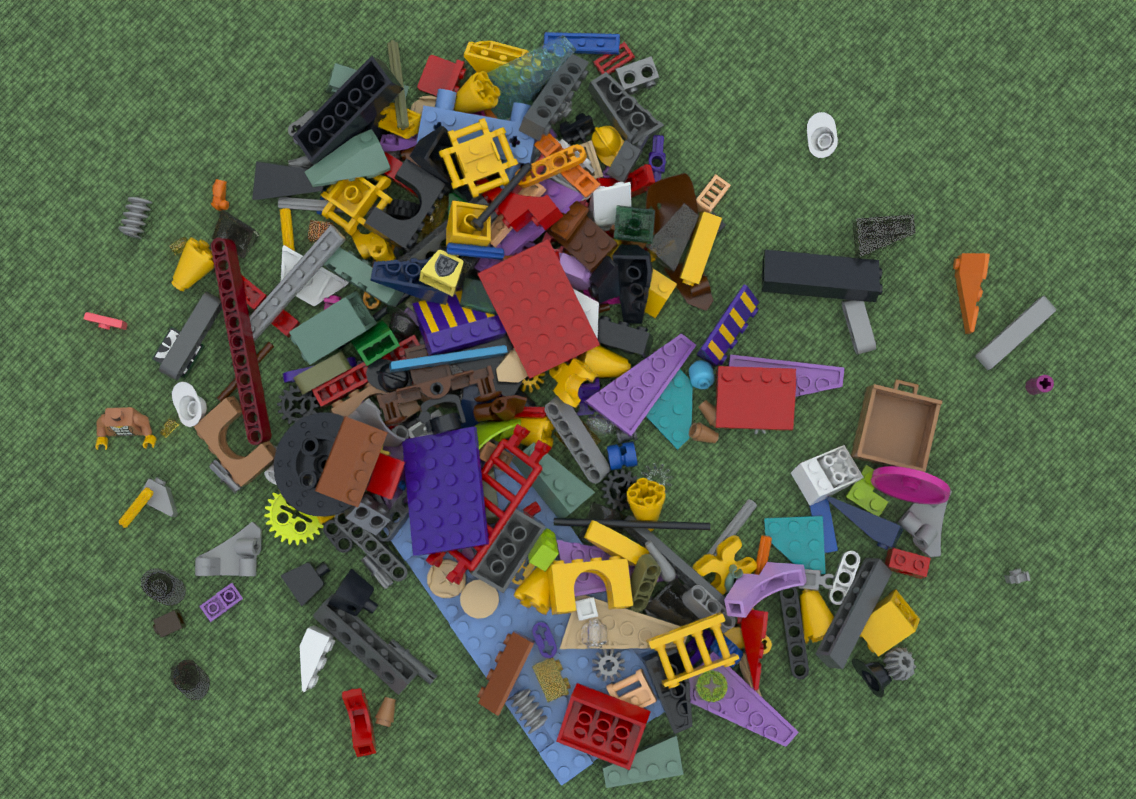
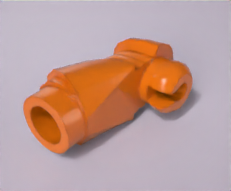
(219, 195)

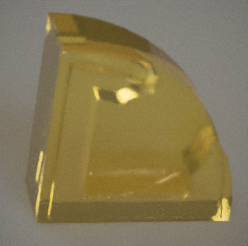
(170, 426)

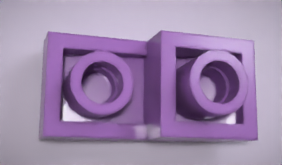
(394, 142)
(221, 602)

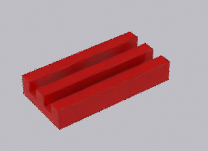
(627, 52)

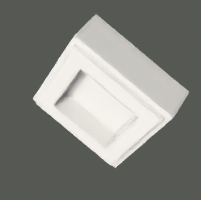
(586, 608)

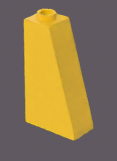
(700, 248)

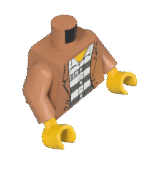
(123, 423)

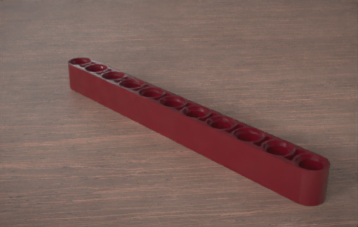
(234, 334)

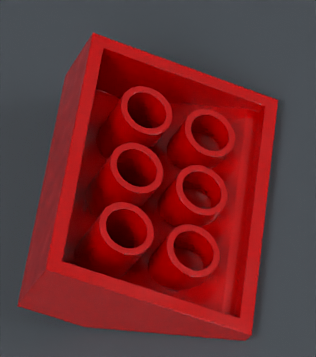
(755, 398)
(603, 726)

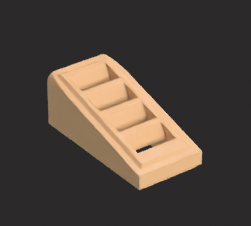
(704, 204)

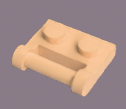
(640, 696)

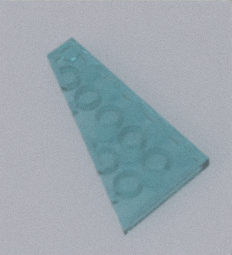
(527, 74)

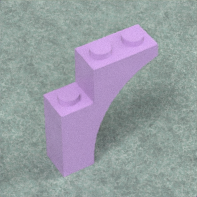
(753, 588)

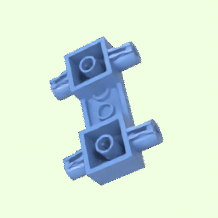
(444, 115)

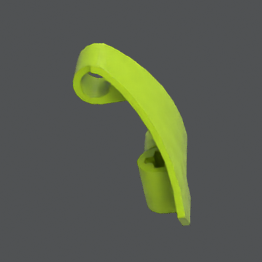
(495, 430)

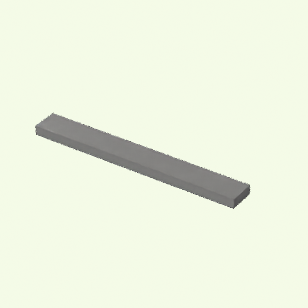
(295, 281)

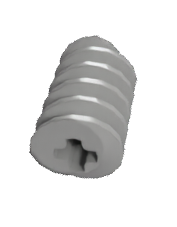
(135, 216)
(528, 710)

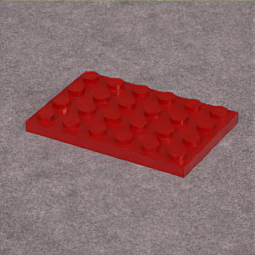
(538, 308)

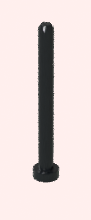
(478, 223)

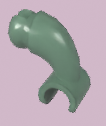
(729, 581)

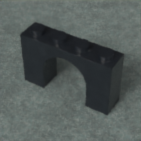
(401, 231)

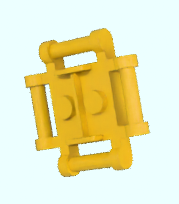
(478, 158)
(355, 200)

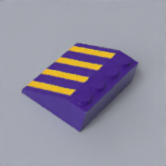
(453, 327)
(728, 327)

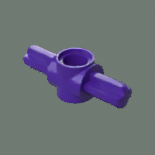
(657, 153)

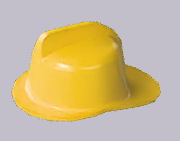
(606, 143)

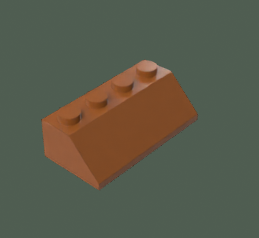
(351, 461)
(506, 672)

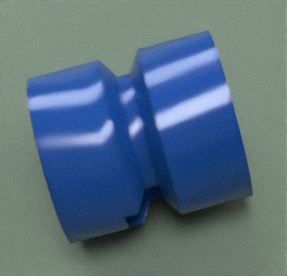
(621, 455)

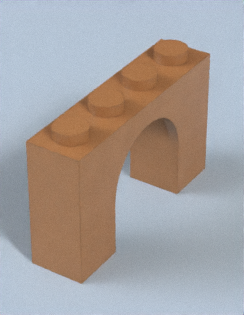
(356, 398)
(213, 431)

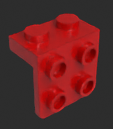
(441, 75)

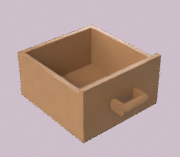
(896, 427)

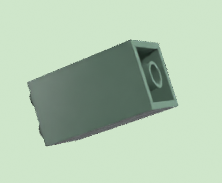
(332, 328)

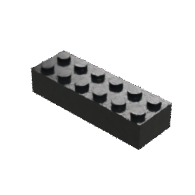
(348, 110)

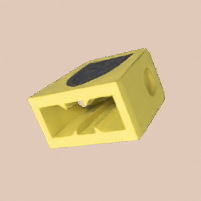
(442, 272)

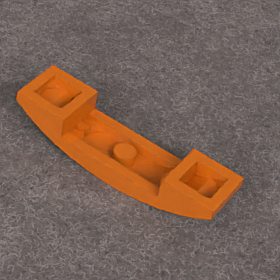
(576, 176)

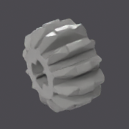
(602, 661)
(899, 663)

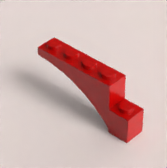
(521, 209)

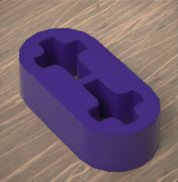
(540, 642)

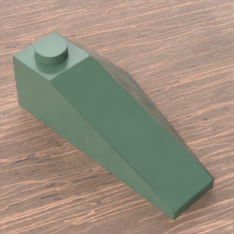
(354, 159)

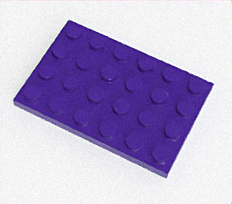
(445, 492)

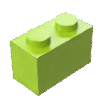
(544, 550)

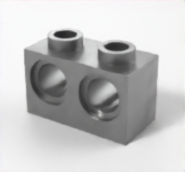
(635, 71)
(371, 515)

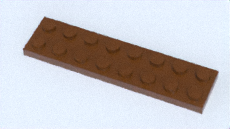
(587, 243)

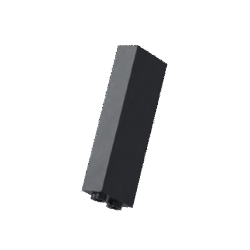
(821, 276)

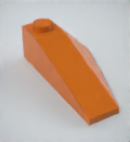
(969, 274)

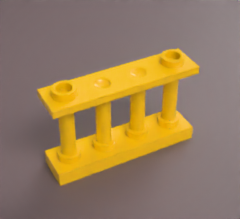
(677, 636)

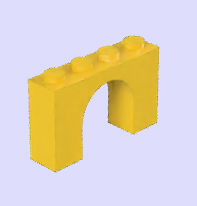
(612, 572)

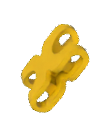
(720, 564)

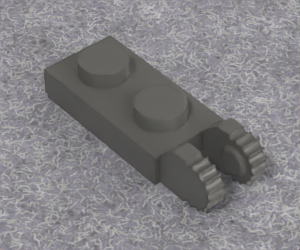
(627, 157)

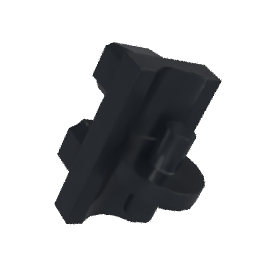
(577, 130)

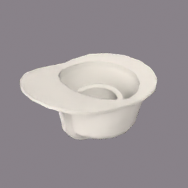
(822, 135)
(188, 404)

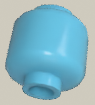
(701, 374)

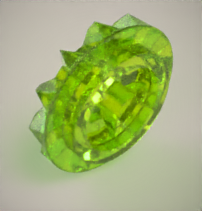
(718, 692)

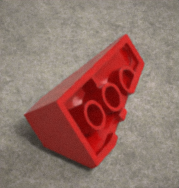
(752, 631)

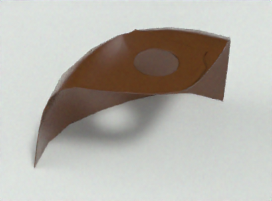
(671, 194)

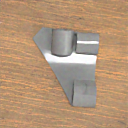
(370, 415)
(925, 525)
(234, 556)

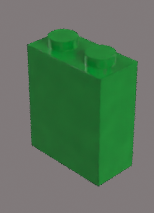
(375, 343)

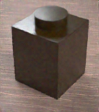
(169, 623)

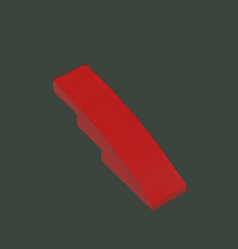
(254, 297)

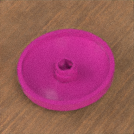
(910, 485)

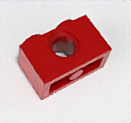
(907, 563)

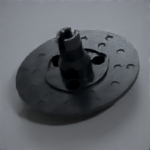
(297, 463)

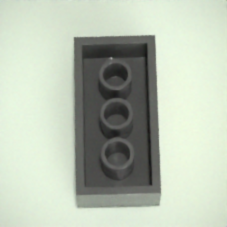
(509, 550)

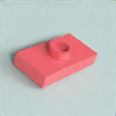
(105, 322)

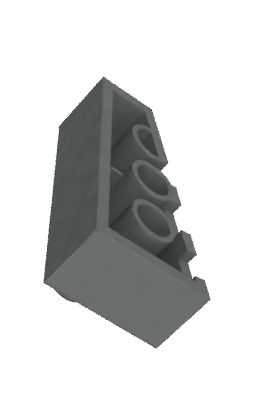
(622, 109)

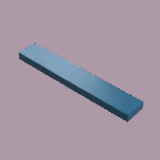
(448, 358)

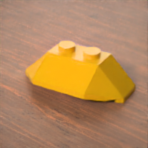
(490, 55)

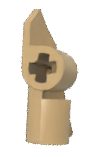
(511, 368)

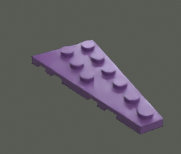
(635, 392)
(586, 582)

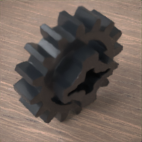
(289, 412)
(613, 487)

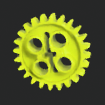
(287, 529)

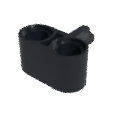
(338, 536)

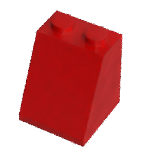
(386, 475)

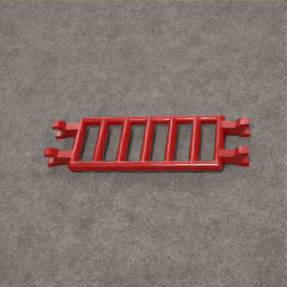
(533, 461)

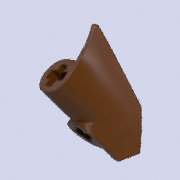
(697, 295)
(500, 409)

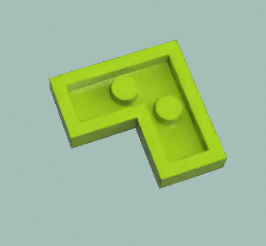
(862, 494)

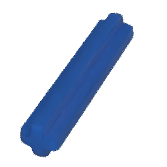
(475, 251)

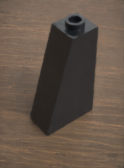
(281, 180)

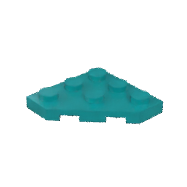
(673, 410)
(799, 539)

